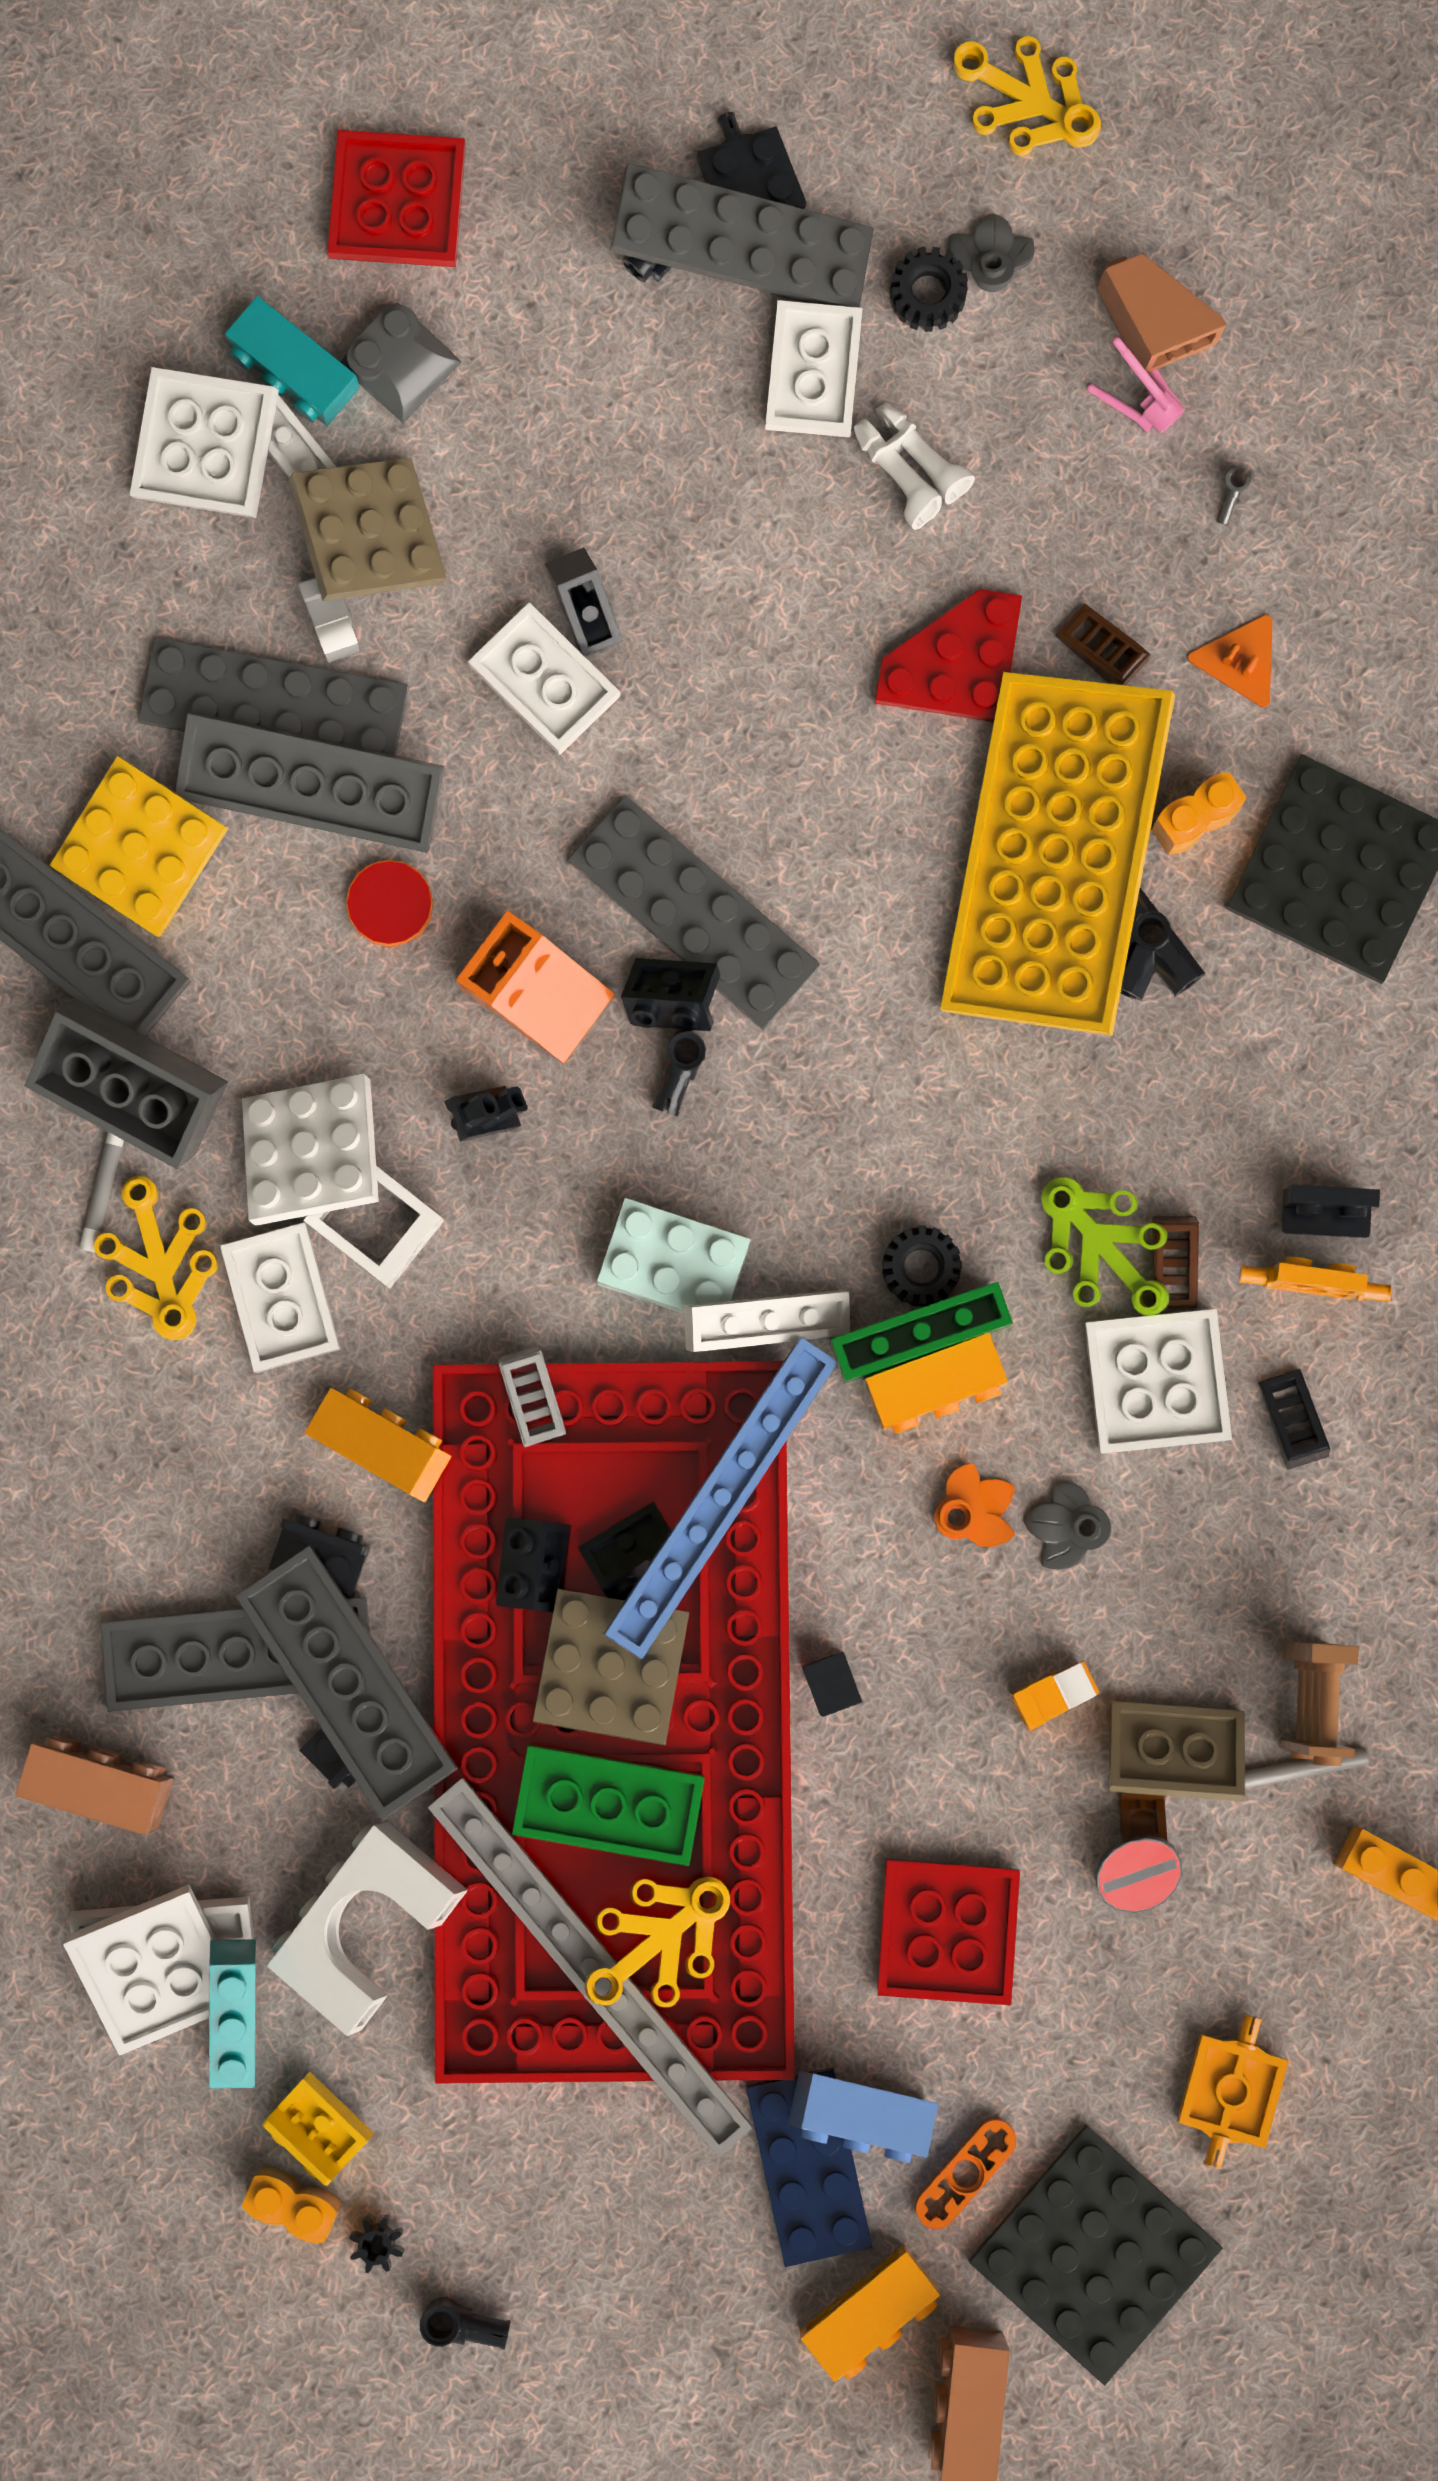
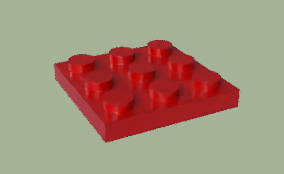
(396, 198)
(948, 1932)

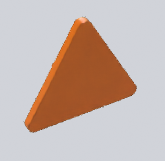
(1241, 660)

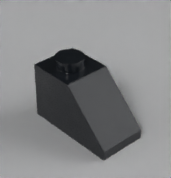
(584, 601)

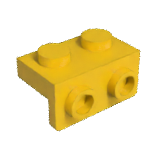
(317, 2129)

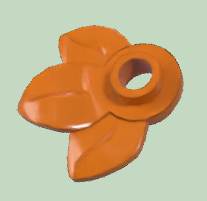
(981, 1505)

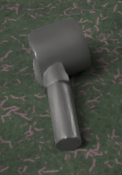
(1233, 494)

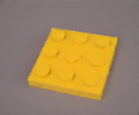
(138, 846)

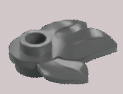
(995, 247)
(1061, 1524)

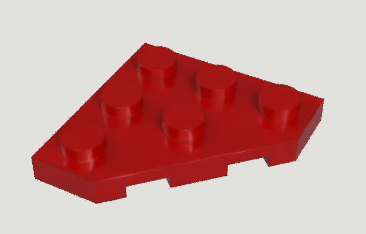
(956, 660)

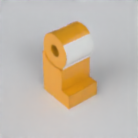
(1054, 1694)

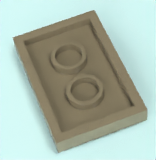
(1177, 1751)

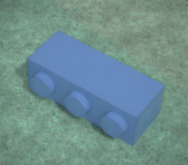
(862, 2117)

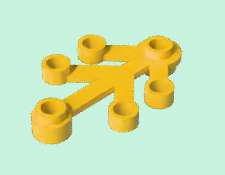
(1031, 98)
(159, 1265)
(664, 1937)

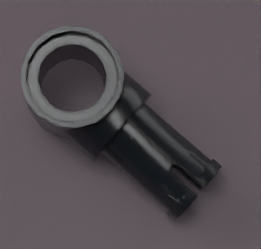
(678, 1073)
(466, 2326)

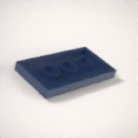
(808, 2181)

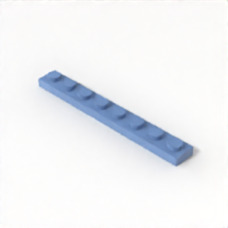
(720, 1498)

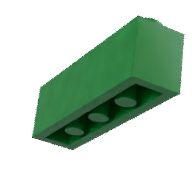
(920, 1332)

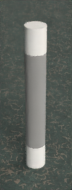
(101, 1192)

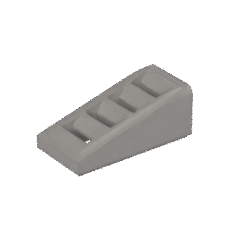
(520, 1359)

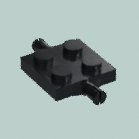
(751, 164)

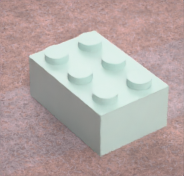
(671, 1258)

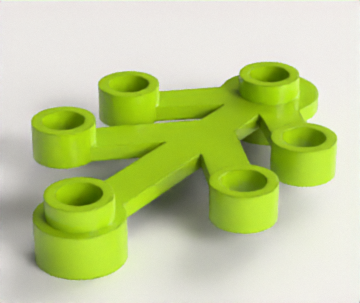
(1099, 1240)

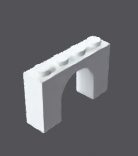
(312, 1954)

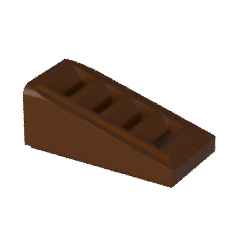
(1103, 667)
(1178, 1223)

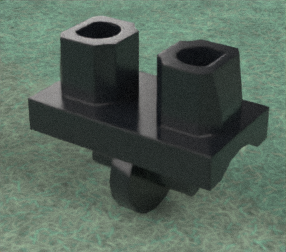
(486, 1112)

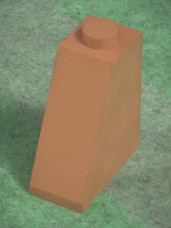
(1156, 312)

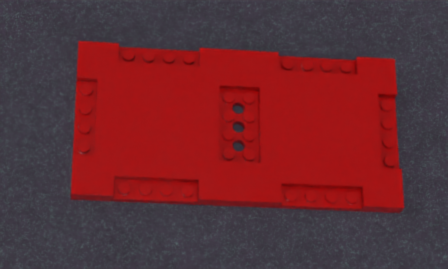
(628, 1442)

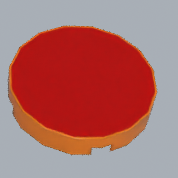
(389, 903)

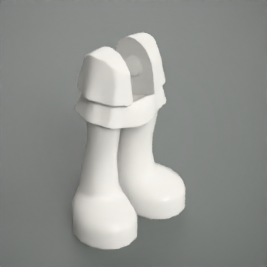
(922, 500)

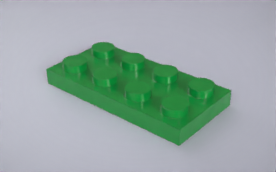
(608, 1804)

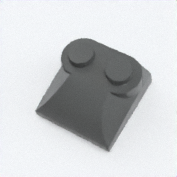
(399, 361)

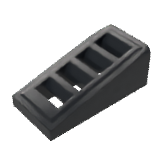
(1307, 1454)

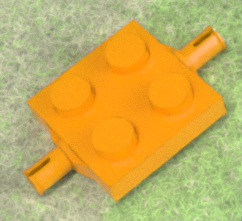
(1333, 1281)
(1232, 2090)

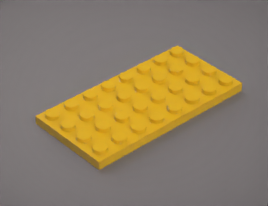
(1058, 852)

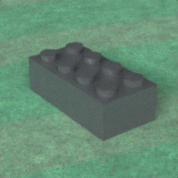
(125, 1083)

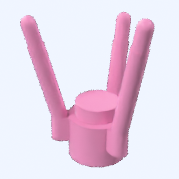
(1160, 406)

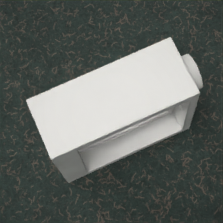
(405, 1249)

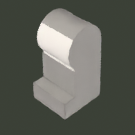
(331, 622)

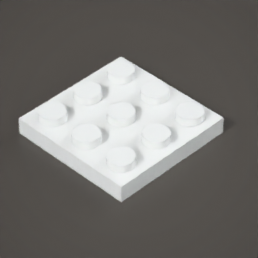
(204, 442)
(309, 1149)
(1157, 1381)
(146, 1968)

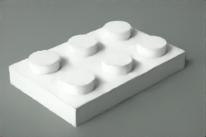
(813, 368)
(544, 678)
(280, 1297)

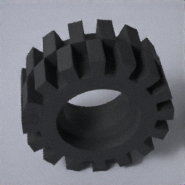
(928, 265)
(921, 1239)

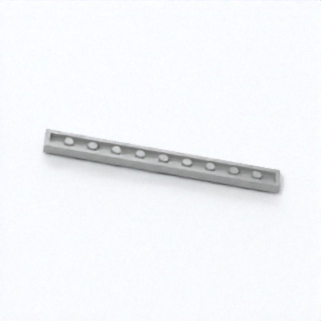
(580, 1953)

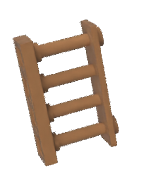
(1318, 1700)

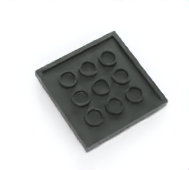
(1340, 869)
(1095, 2254)

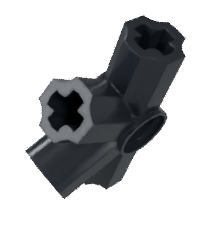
(1165, 957)

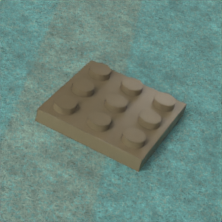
(366, 528)
(600, 1685)

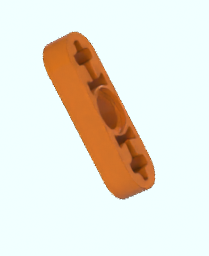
(935, 2191)

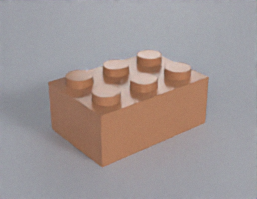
(95, 1784)
(969, 2405)

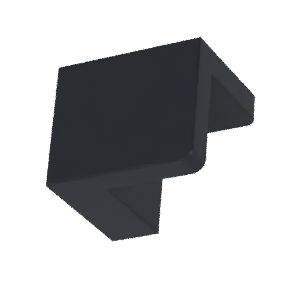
(832, 1684)

